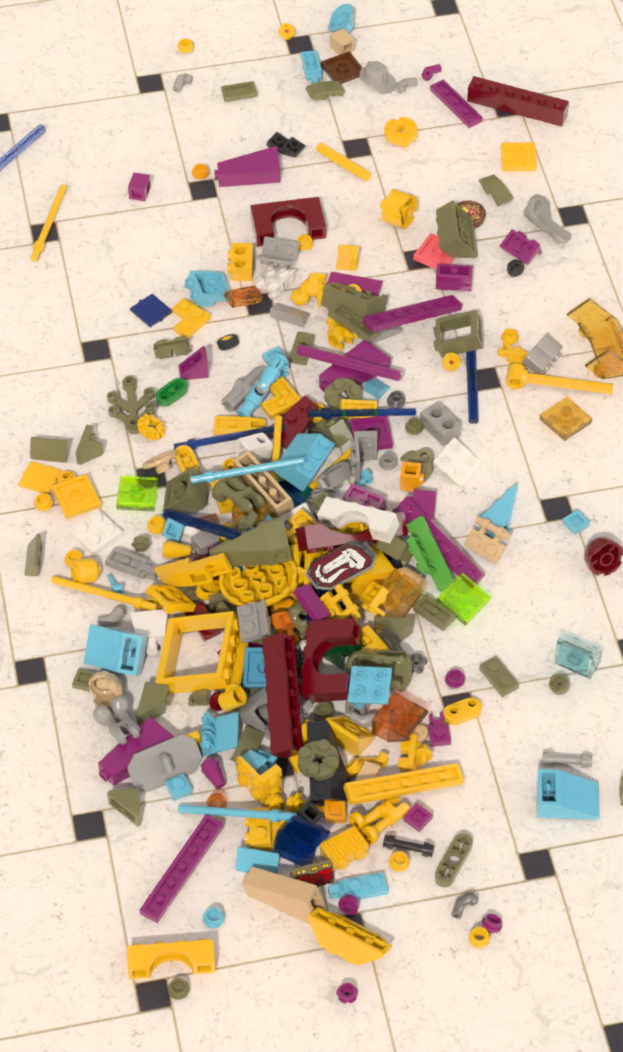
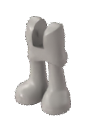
(120, 708)

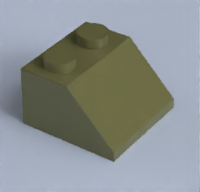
(185, 496)

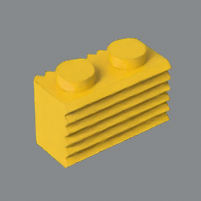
(345, 848)

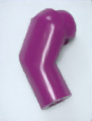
(430, 70)

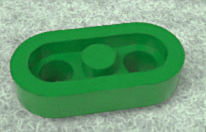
(169, 393)

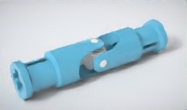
(268, 377)

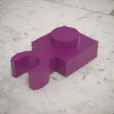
(438, 732)

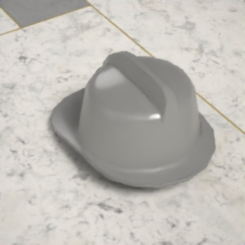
(377, 77)

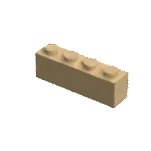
(265, 486)

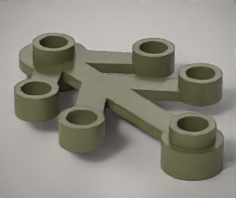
(129, 385)

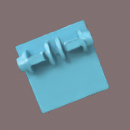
(369, 686)
(219, 733)

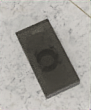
(390, 639)

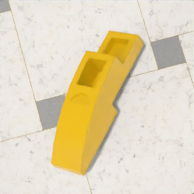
(189, 573)

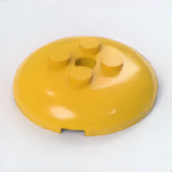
(258, 583)

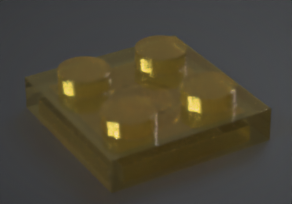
(565, 418)

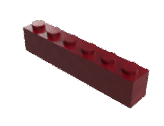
(518, 101)
(282, 696)

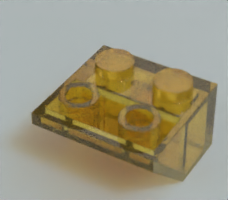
(402, 593)

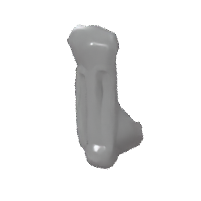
(539, 214)

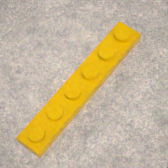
(403, 784)

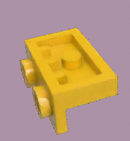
(373, 596)

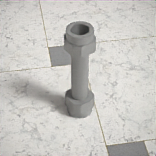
(585, 761)

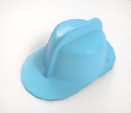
(342, 18)

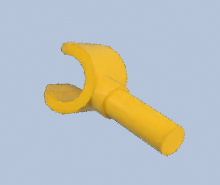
(381, 759)

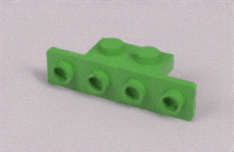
(427, 553)

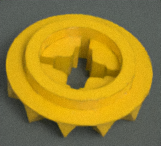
(150, 432)

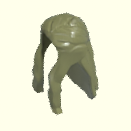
(397, 660)

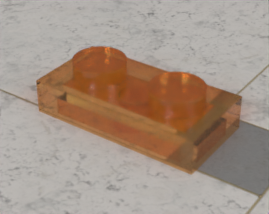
(243, 296)

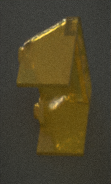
(605, 338)

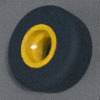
(228, 342)

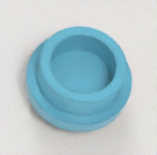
(213, 917)

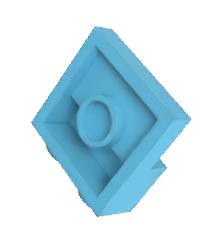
(206, 287)

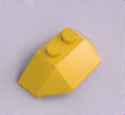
(347, 937)

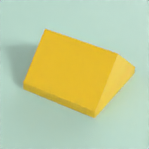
(350, 735)

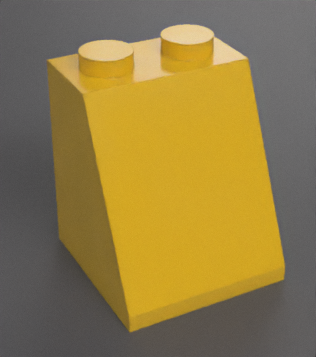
(378, 574)

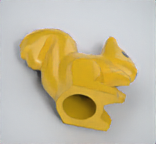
(310, 287)
(338, 334)

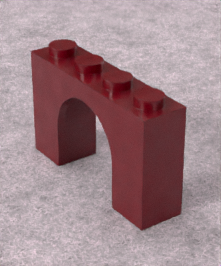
(305, 209)
(320, 638)

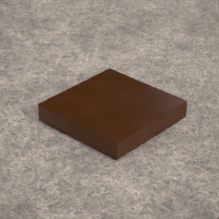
(342, 67)

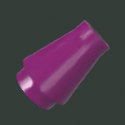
(213, 772)

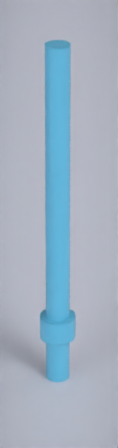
(211, 476)
(274, 815)

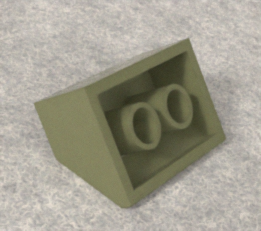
(456, 231)

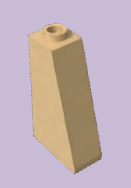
(283, 893)

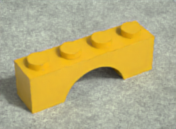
(145, 958)

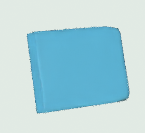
(376, 388)

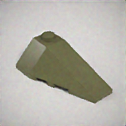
(260, 546)

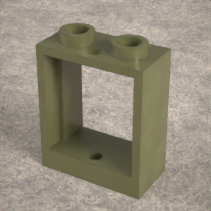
(461, 344)

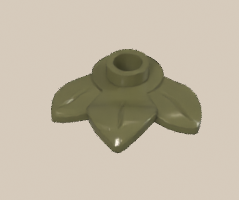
(415, 457)

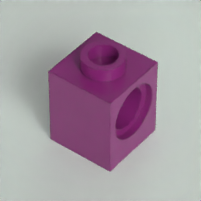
(139, 186)

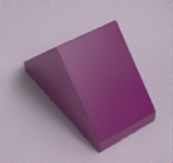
(195, 365)

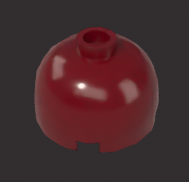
(603, 555)

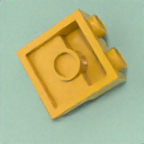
(261, 831)

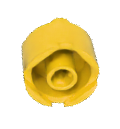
(398, 208)

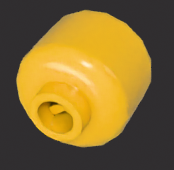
(85, 571)

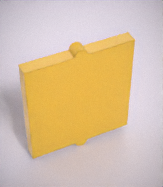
(39, 477)

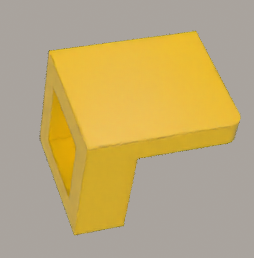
(347, 257)

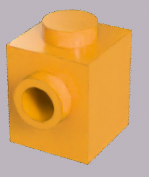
(411, 476)

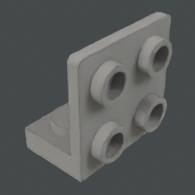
(279, 251)
(362, 449)

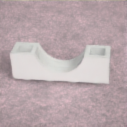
(337, 513)

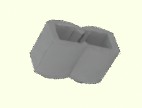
(542, 354)

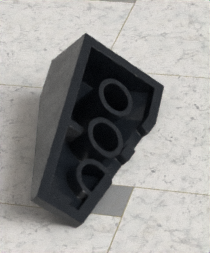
(331, 788)

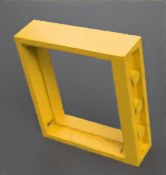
(171, 647)

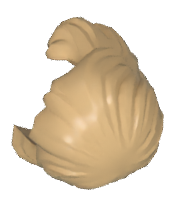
(105, 688)

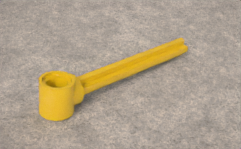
(518, 377)
(234, 695)

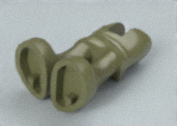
(238, 493)

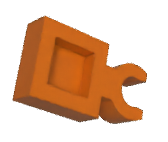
(283, 624)

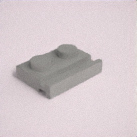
(253, 621)

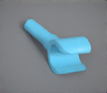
(366, 477)
(117, 588)

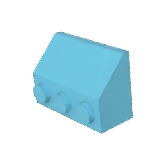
(314, 450)

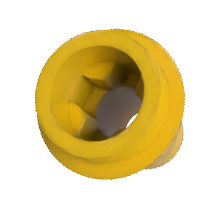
(175, 550)

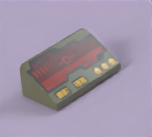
(317, 873)

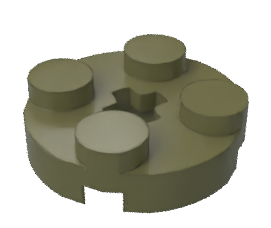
(339, 386)
(320, 749)

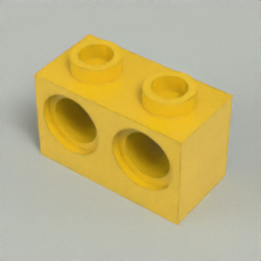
(241, 261)

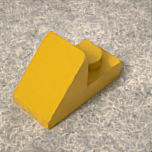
(371, 640)

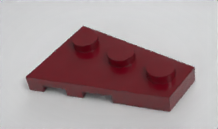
(296, 420)

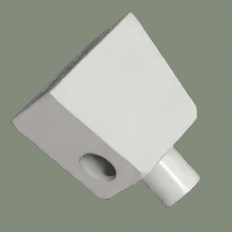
(258, 445)
(152, 624)

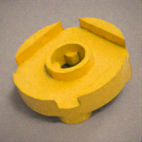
(393, 134)

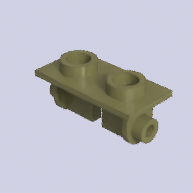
(179, 345)

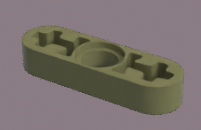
(453, 869)

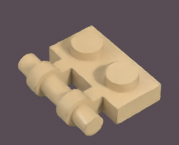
(484, 544)

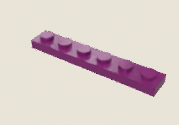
(412, 313)
(453, 555)
(181, 868)

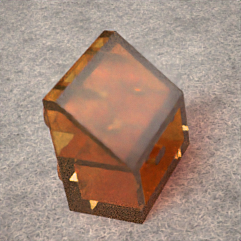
(398, 719)

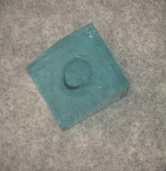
(577, 656)

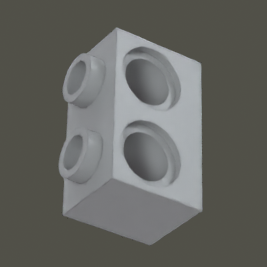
(440, 424)

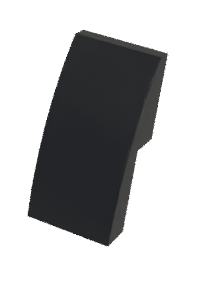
(288, 147)

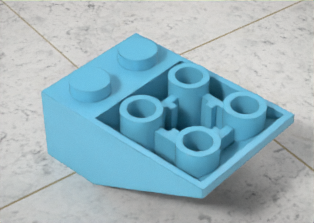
(115, 649)
(566, 796)

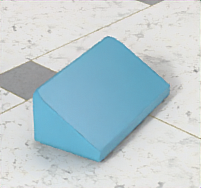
(255, 858)

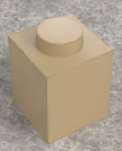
(342, 42)

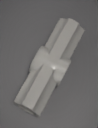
(240, 389)

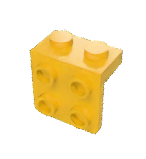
(259, 785)

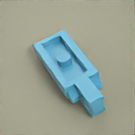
(311, 66)
(360, 887)

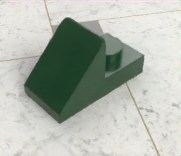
(336, 654)

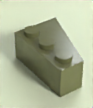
(359, 303)

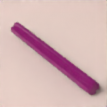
(350, 363)

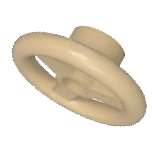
(160, 461)

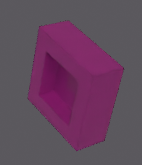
(417, 817)

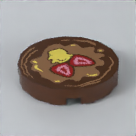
(475, 210)

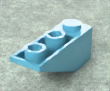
(502, 510)

